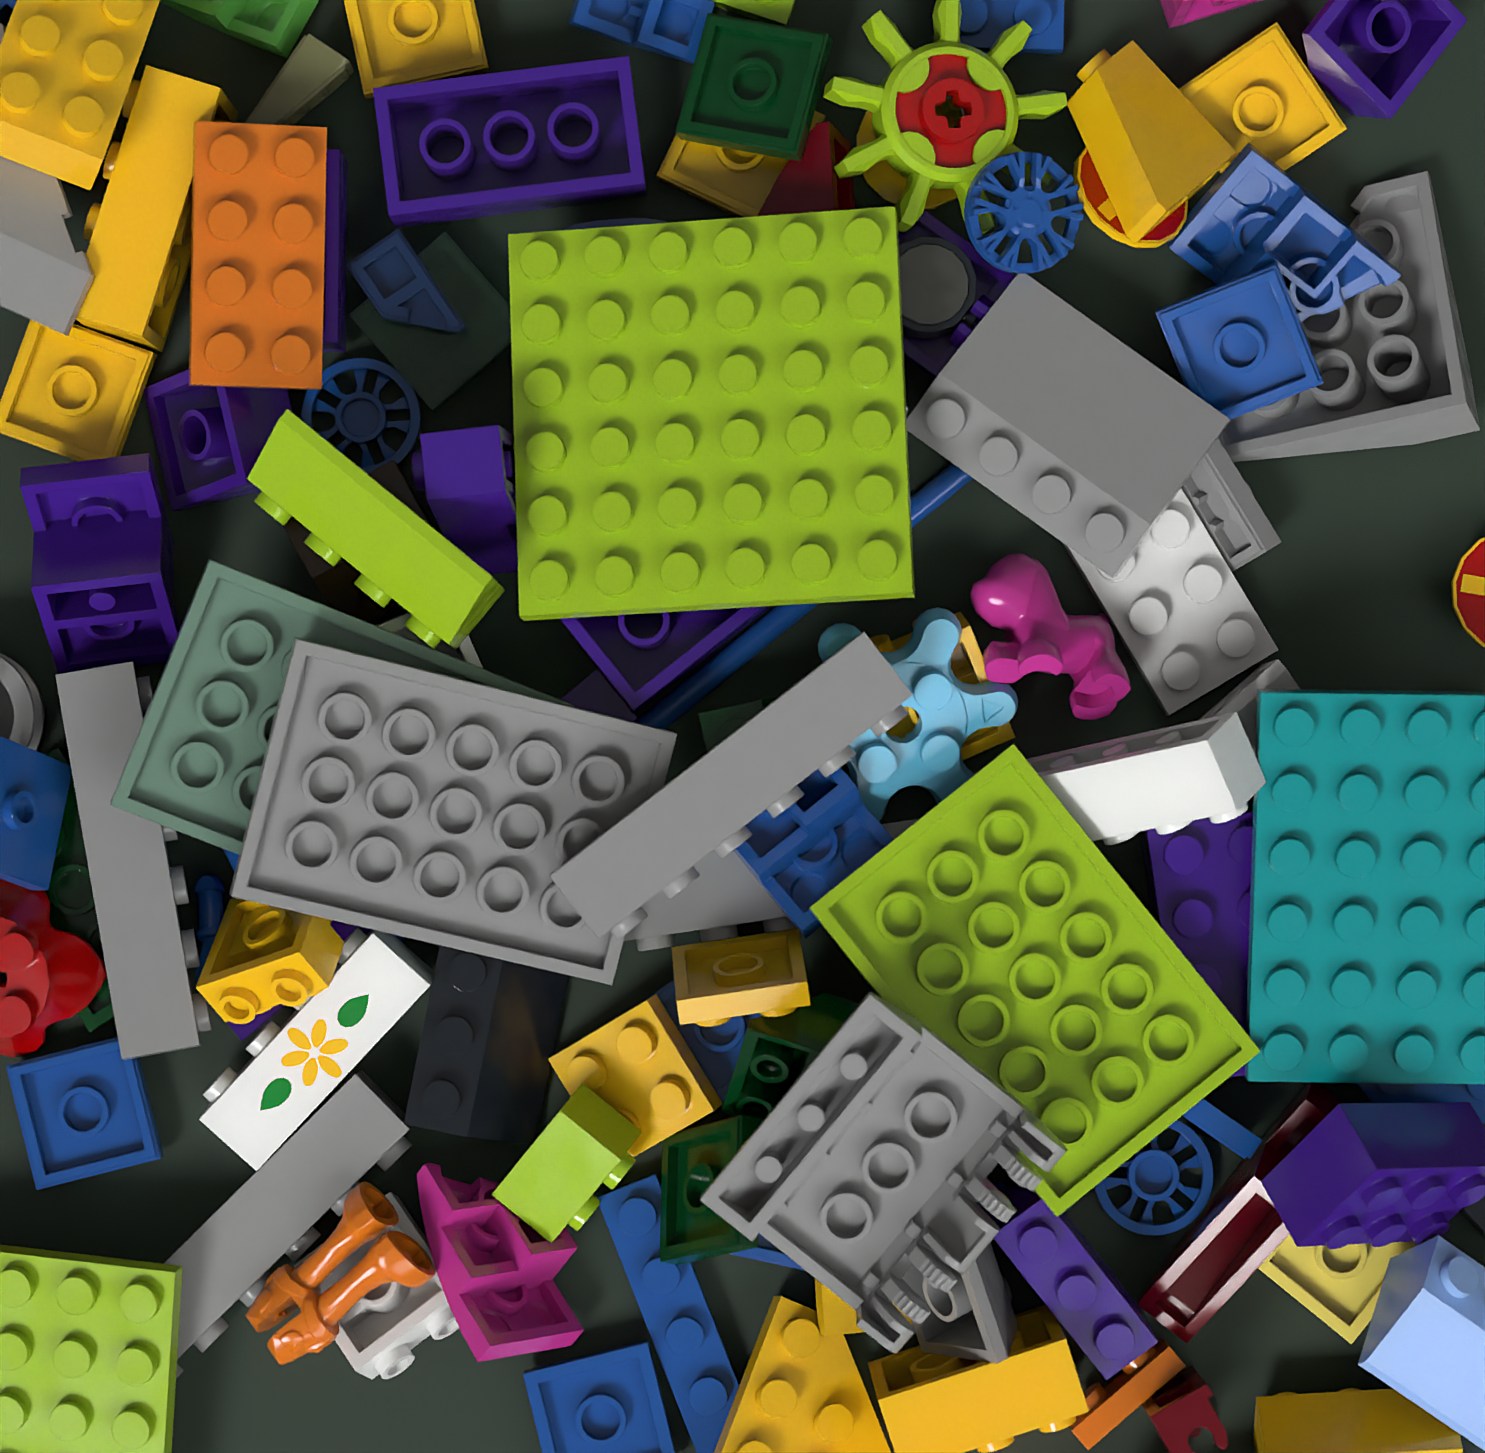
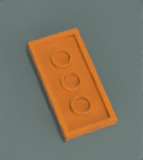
(257, 255)

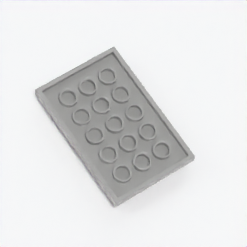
(439, 807)

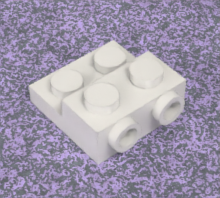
(392, 1317)

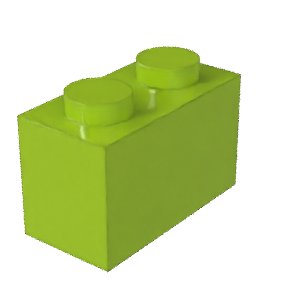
(568, 1163)

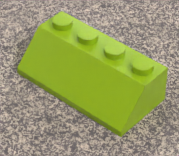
(373, 532)

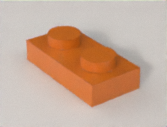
(1125, 1393)

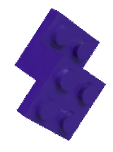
(101, 561)

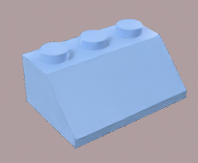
(1432, 1334)

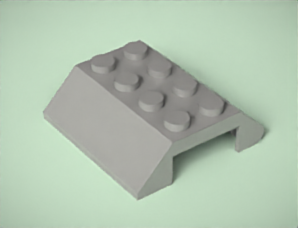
(883, 1166)

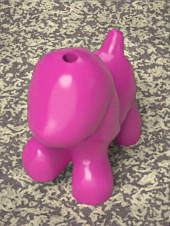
(1042, 638)

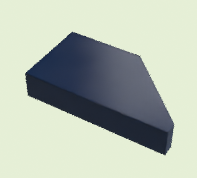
(403, 286)

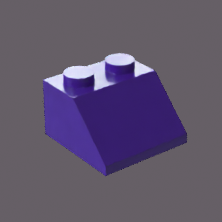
(1377, 49)
(210, 437)

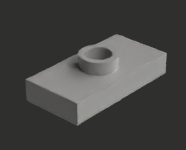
(1229, 509)

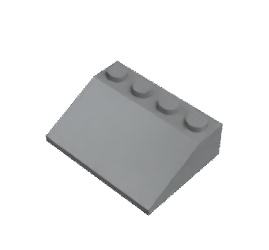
(1066, 424)

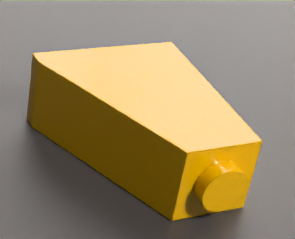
(1143, 138)

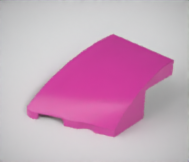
(495, 1269)

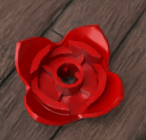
(47, 970)

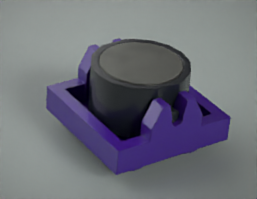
(942, 292)

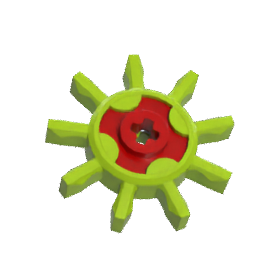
(967, 87)

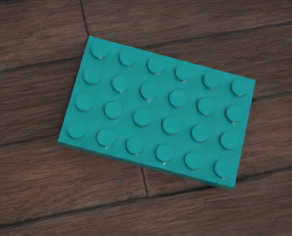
(1368, 888)

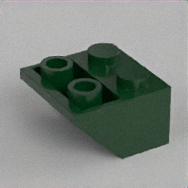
(779, 1052)

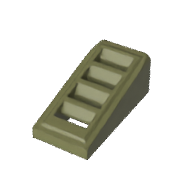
(302, 83)

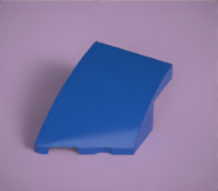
(1265, 217)
(812, 845)

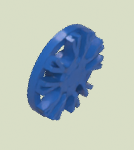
(1023, 212)
(362, 415)
(1155, 1177)

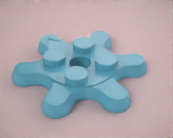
(946, 712)

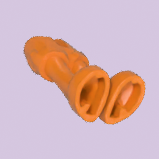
(390, 1259)

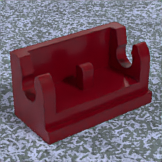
(1181, 1410)

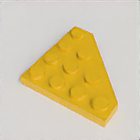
(800, 1392)

